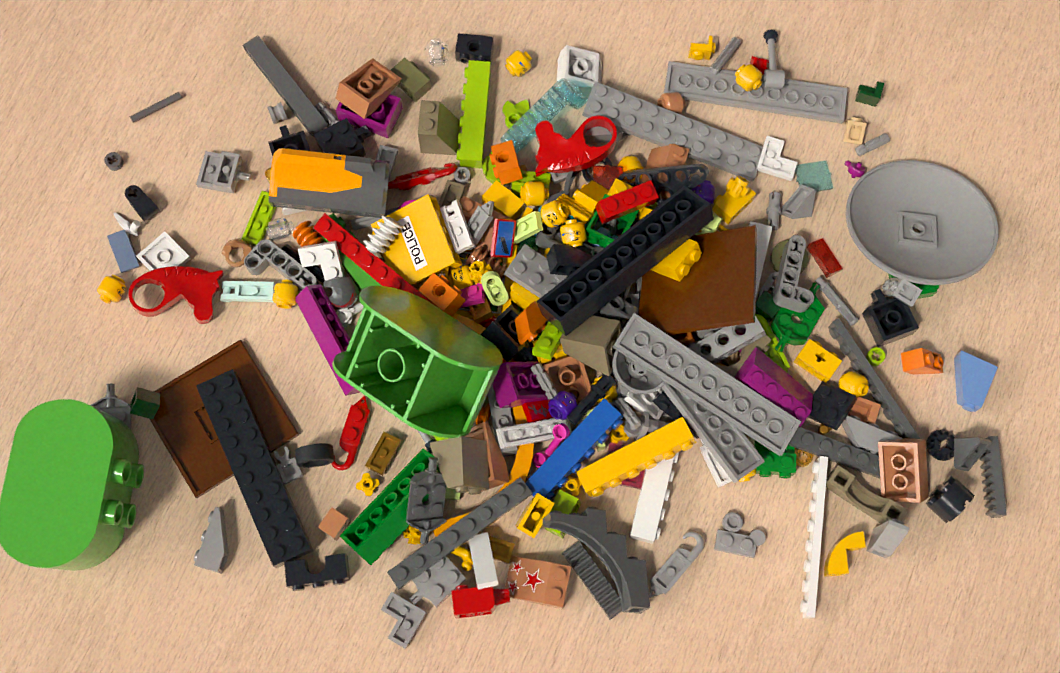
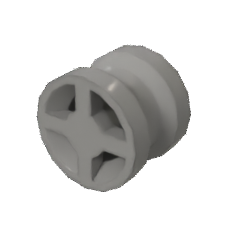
(277, 113)

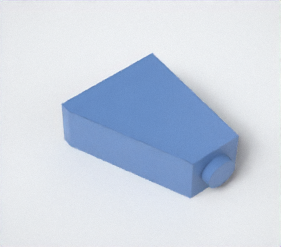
(972, 380)

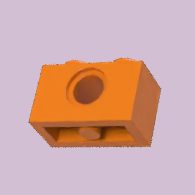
(506, 162)
(433, 290)

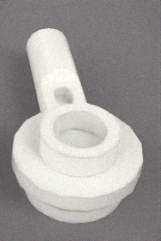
(345, 315)

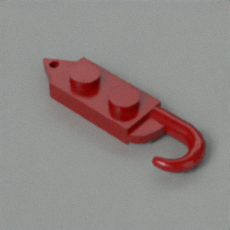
(421, 177)
(353, 432)

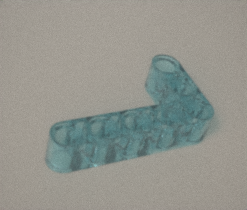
(545, 109)

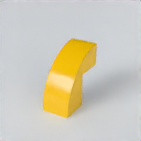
(836, 560)

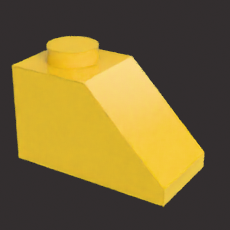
(532, 516)

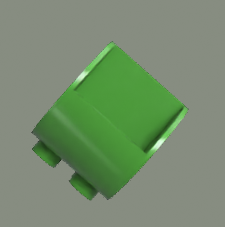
(418, 362)
(68, 486)

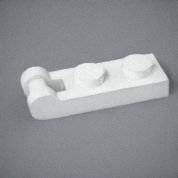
(457, 227)

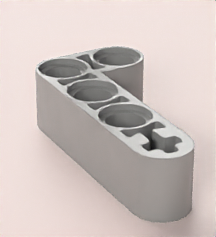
(271, 258)
(792, 272)

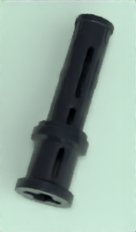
(597, 391)

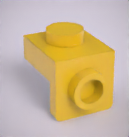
(702, 51)

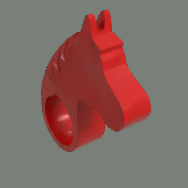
(571, 154)
(179, 283)

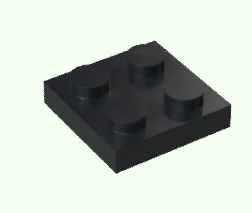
(831, 405)

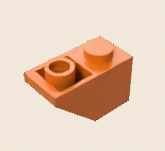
(529, 322)
(922, 362)

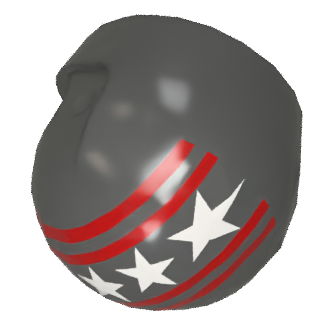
(344, 292)

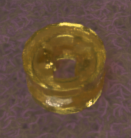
(808, 460)

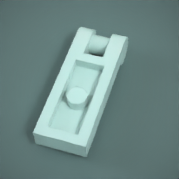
(247, 291)

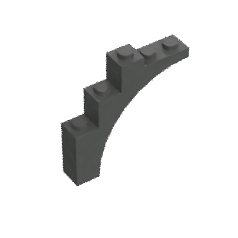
(611, 548)

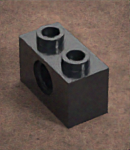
(469, 42)

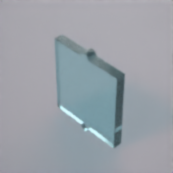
(814, 176)

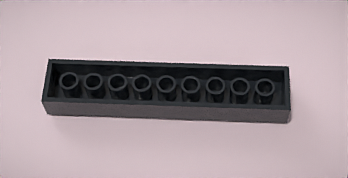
(625, 260)
(254, 468)

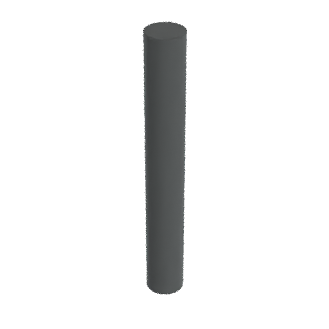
(155, 107)

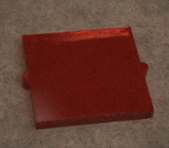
(606, 175)

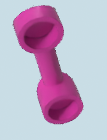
(560, 432)

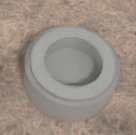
(732, 522)

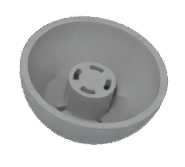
(631, 379)

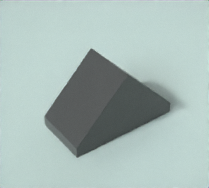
(968, 451)

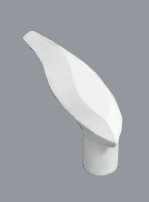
(130, 228)

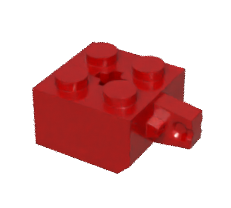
(477, 602)

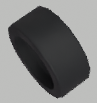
(314, 455)

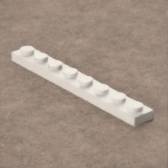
(813, 545)

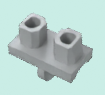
(648, 425)

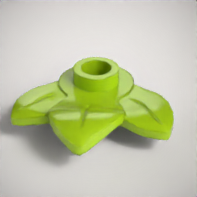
(514, 112)

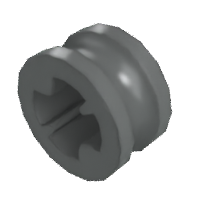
(112, 156)

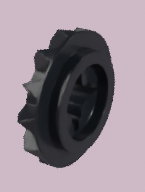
(933, 445)

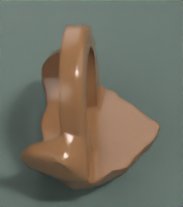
(232, 244)

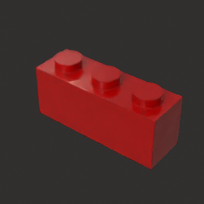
(626, 202)

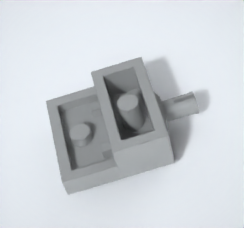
(221, 171)
(437, 582)

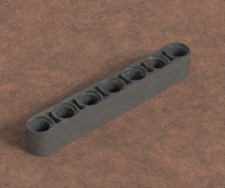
(285, 85)

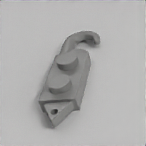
(479, 223)
(675, 566)

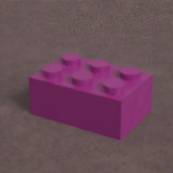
(380, 121)

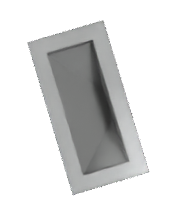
(800, 203)

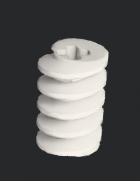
(382, 236)

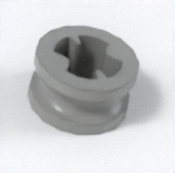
(462, 170)

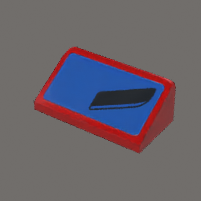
(503, 237)

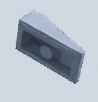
(123, 251)

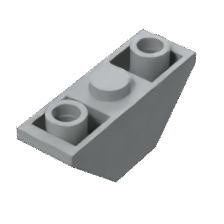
(866, 435)

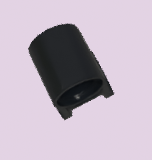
(142, 204)

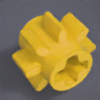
(738, 187)
(477, 269)
(413, 535)

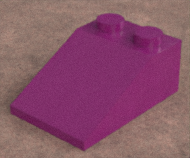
(517, 385)

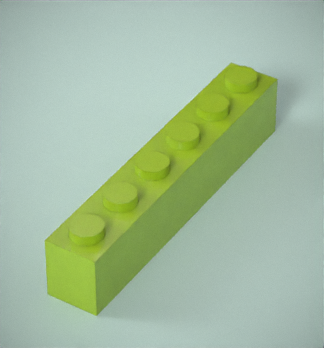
(475, 114)

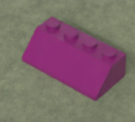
(775, 385)

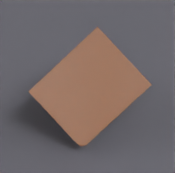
(865, 410)
(334, 523)

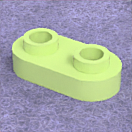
(494, 286)

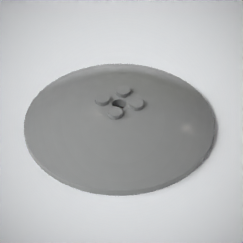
(947, 209)

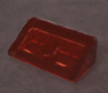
(824, 257)

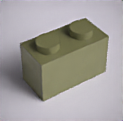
(413, 81)

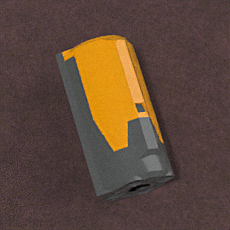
(328, 183)

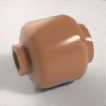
(672, 101)

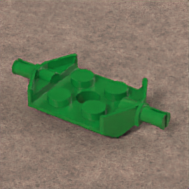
(794, 333)

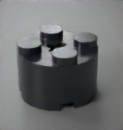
(950, 499)

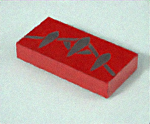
(537, 410)

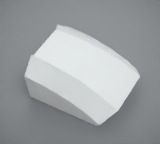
(579, 66)

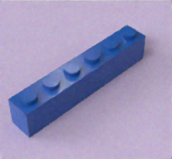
(574, 450)

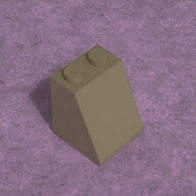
(437, 129)
(593, 343)
(463, 463)

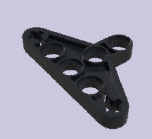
(672, 184)

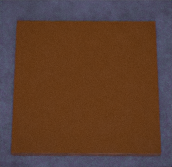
(713, 293)
(187, 426)

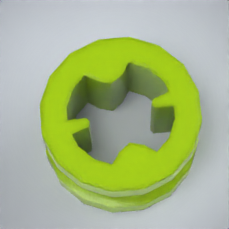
(876, 350)

